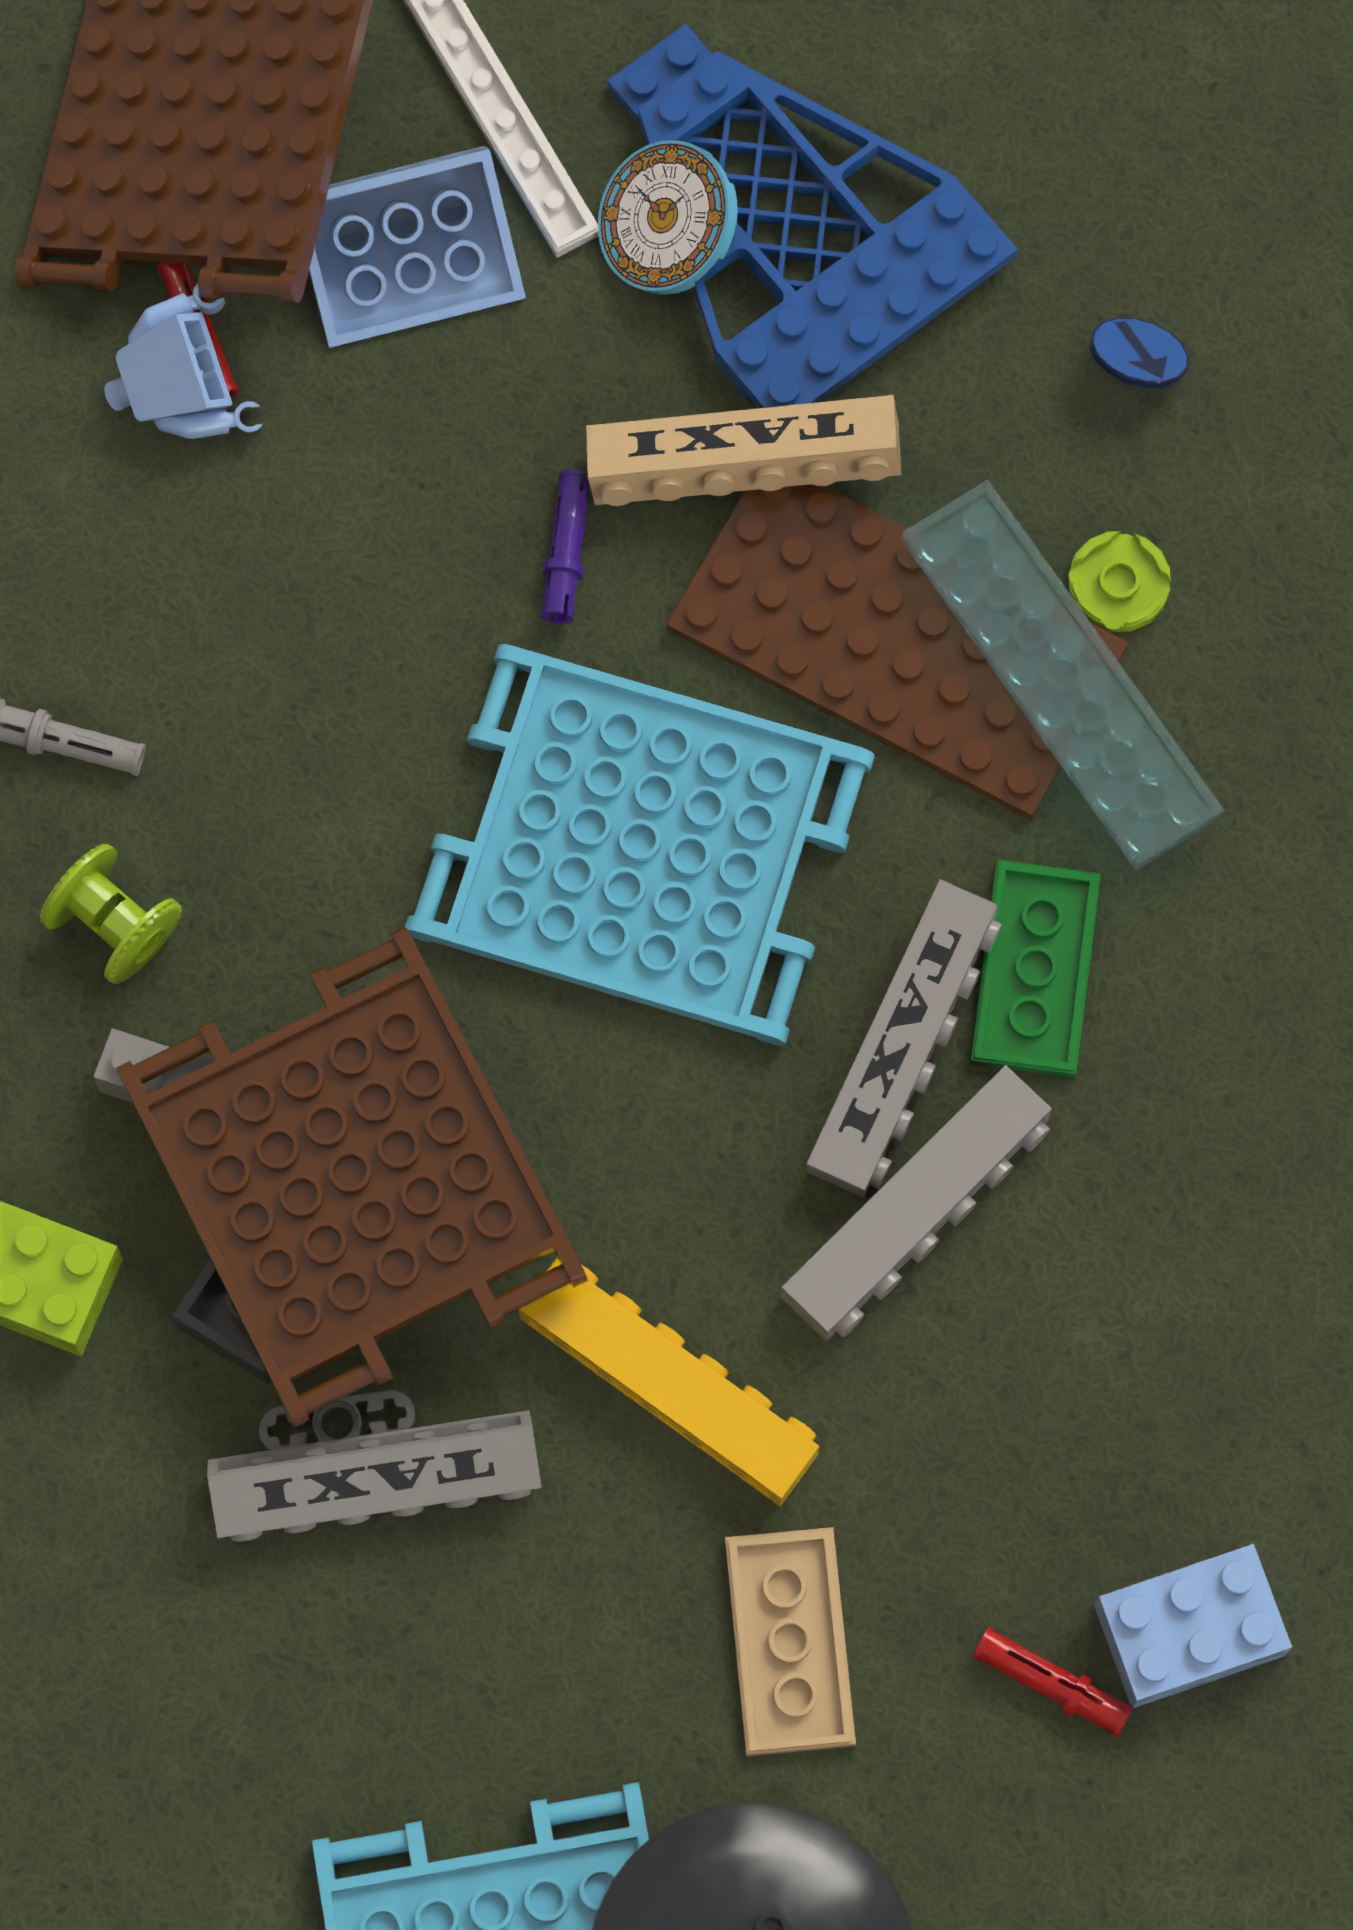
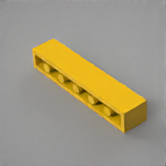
(676, 1385)

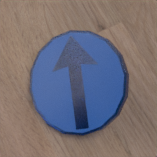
(1139, 352)

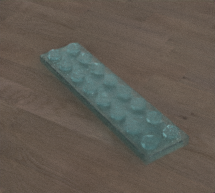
(1062, 675)

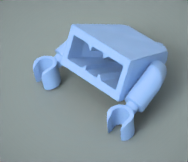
(175, 373)

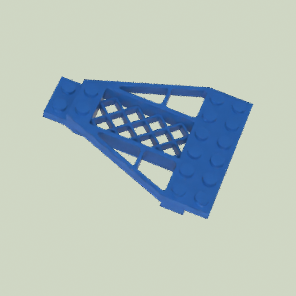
(869, 296)

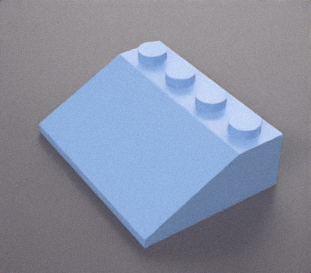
(413, 247)

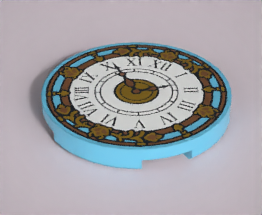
(666, 217)

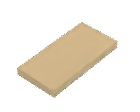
(790, 1642)

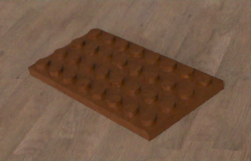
(848, 622)

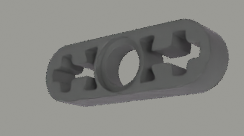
(376, 1406)

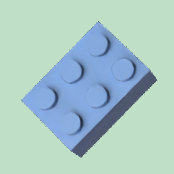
(1192, 1626)

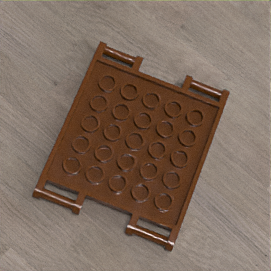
(196, 141)
(350, 1174)

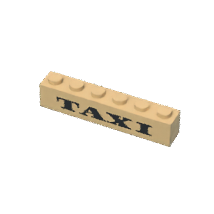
(743, 450)

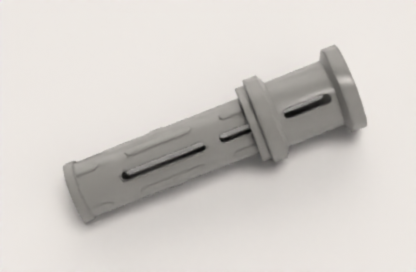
(38, 726)

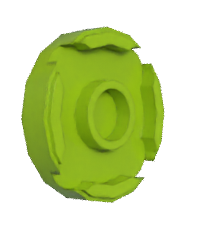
(1110, 595)

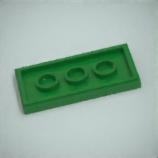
(1036, 969)

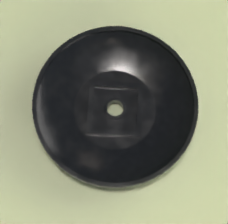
(751, 1872)

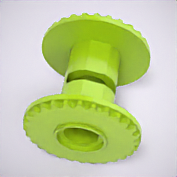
(110, 913)

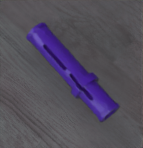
(564, 564)

